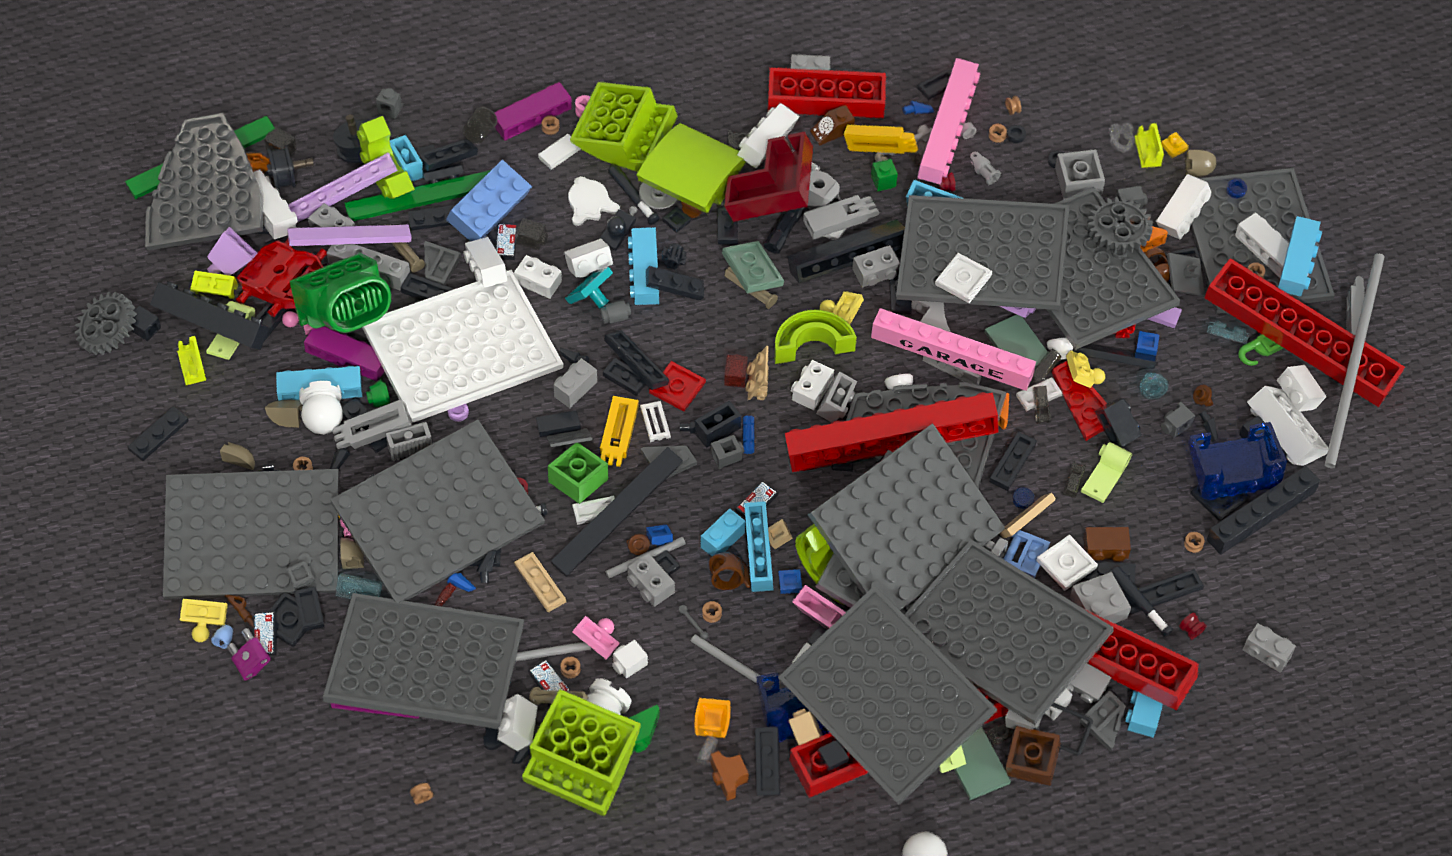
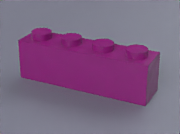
(532, 110)
(343, 351)

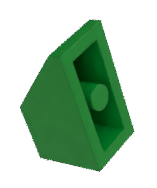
(648, 721)

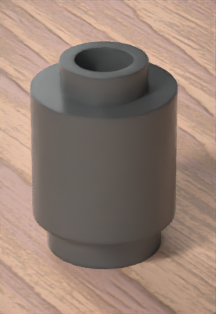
(615, 312)

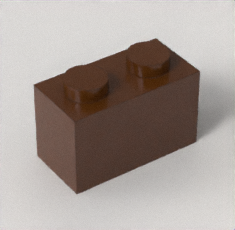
(1107, 543)

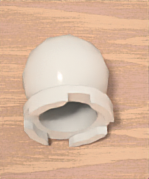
(321, 407)
(608, 697)
(924, 845)

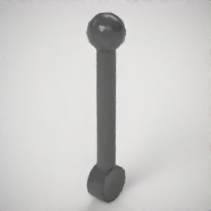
(683, 609)

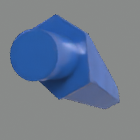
(917, 108)
(460, 581)

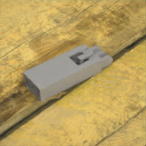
(835, 217)
(1354, 304)
(380, 421)

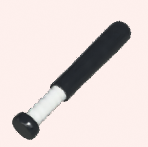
(621, 179)
(1140, 600)

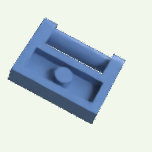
(1034, 547)

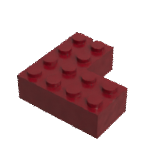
(776, 188)

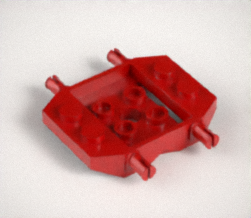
(260, 275)

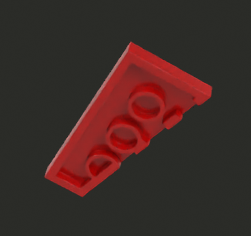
(1080, 400)

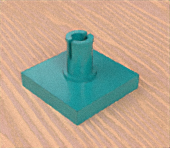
(590, 287)

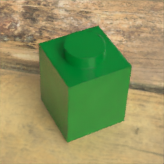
(884, 175)

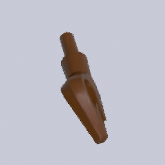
(240, 608)

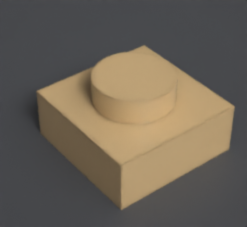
(779, 534)

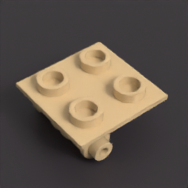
(758, 376)

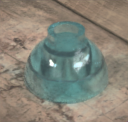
(1153, 386)

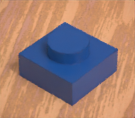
(1147, 343)
(659, 534)
(790, 581)

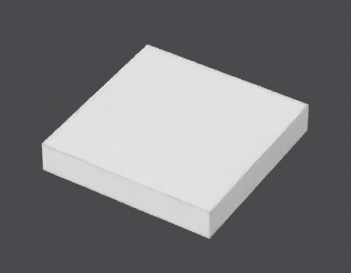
(963, 277)
(1067, 562)

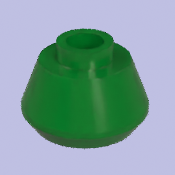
(378, 394)

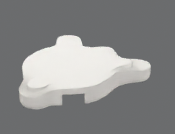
(588, 200)

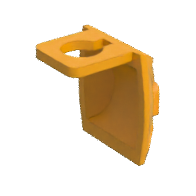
(712, 717)

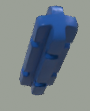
(748, 434)

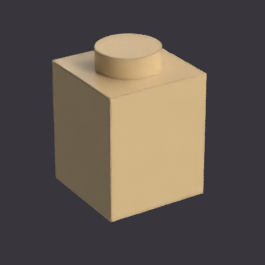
(805, 726)

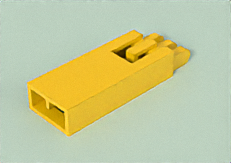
(879, 139)
(619, 426)

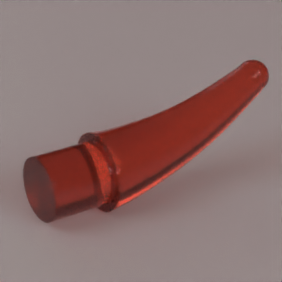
(445, 595)

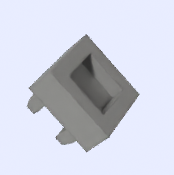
(999, 548)

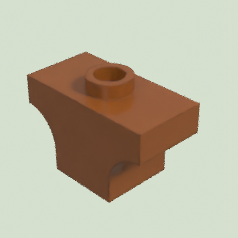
(728, 773)

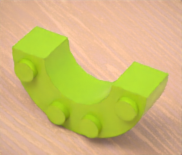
(374, 143)
(813, 326)
(813, 553)

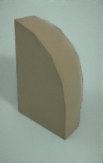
(1200, 163)
(285, 412)
(237, 455)
(351, 554)

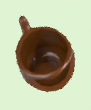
(731, 562)

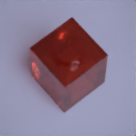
(736, 371)

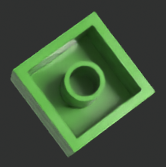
(578, 472)

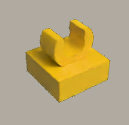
(1174, 145)

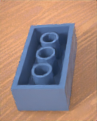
(488, 202)

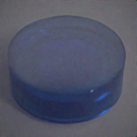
(1236, 188)
(1023, 498)

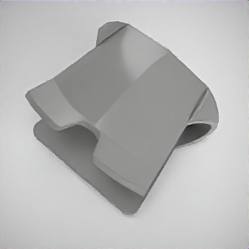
(828, 189)

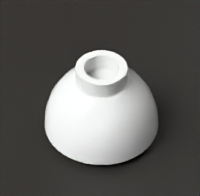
(1061, 345)
(898, 380)

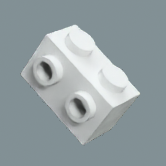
(588, 258)
(538, 276)
(812, 384)
(1301, 388)
(517, 722)

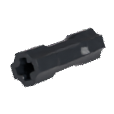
(778, 237)

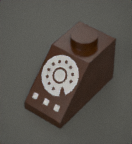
(832, 125)

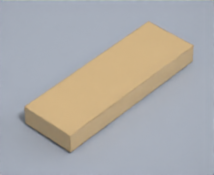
(1027, 515)
(540, 582)

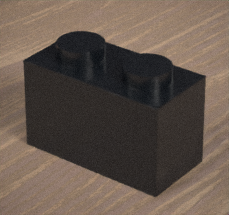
(1118, 422)
(718, 424)

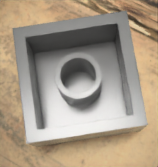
(1079, 172)
(1102, 597)

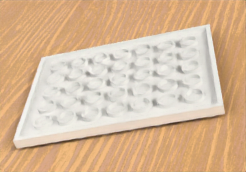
(462, 346)

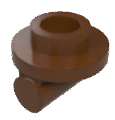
(691, 211)
(1202, 395)
(638, 544)

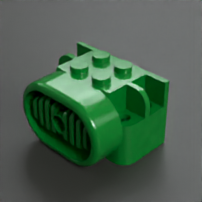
(342, 295)

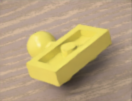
(846, 306)
(1081, 370)
(203, 613)

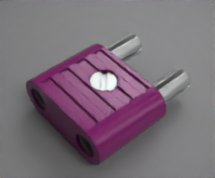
(250, 656)

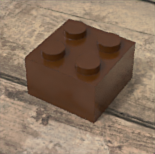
(1033, 755)

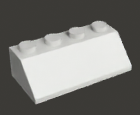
(1291, 427)

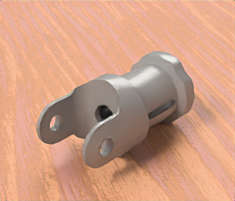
(983, 167)

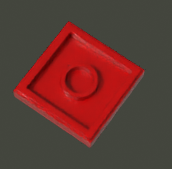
(682, 386)

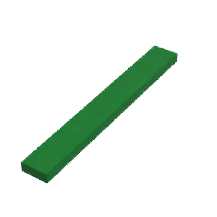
(248, 135)
(420, 196)

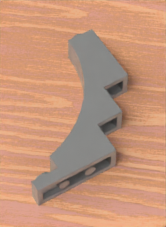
(935, 316)

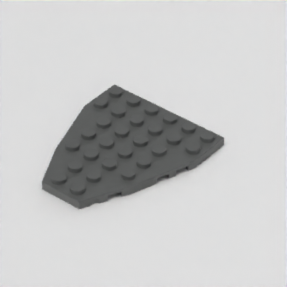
(204, 187)
(970, 452)

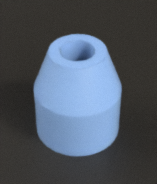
(225, 634)

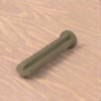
(408, 254)
(763, 295)
(539, 696)

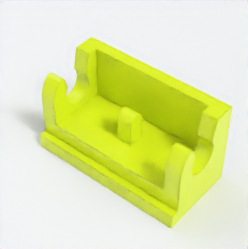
(1149, 146)
(214, 284)
(191, 362)

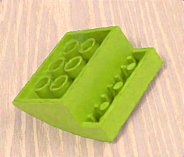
(622, 124)
(691, 167)
(581, 752)

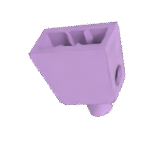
(230, 254)

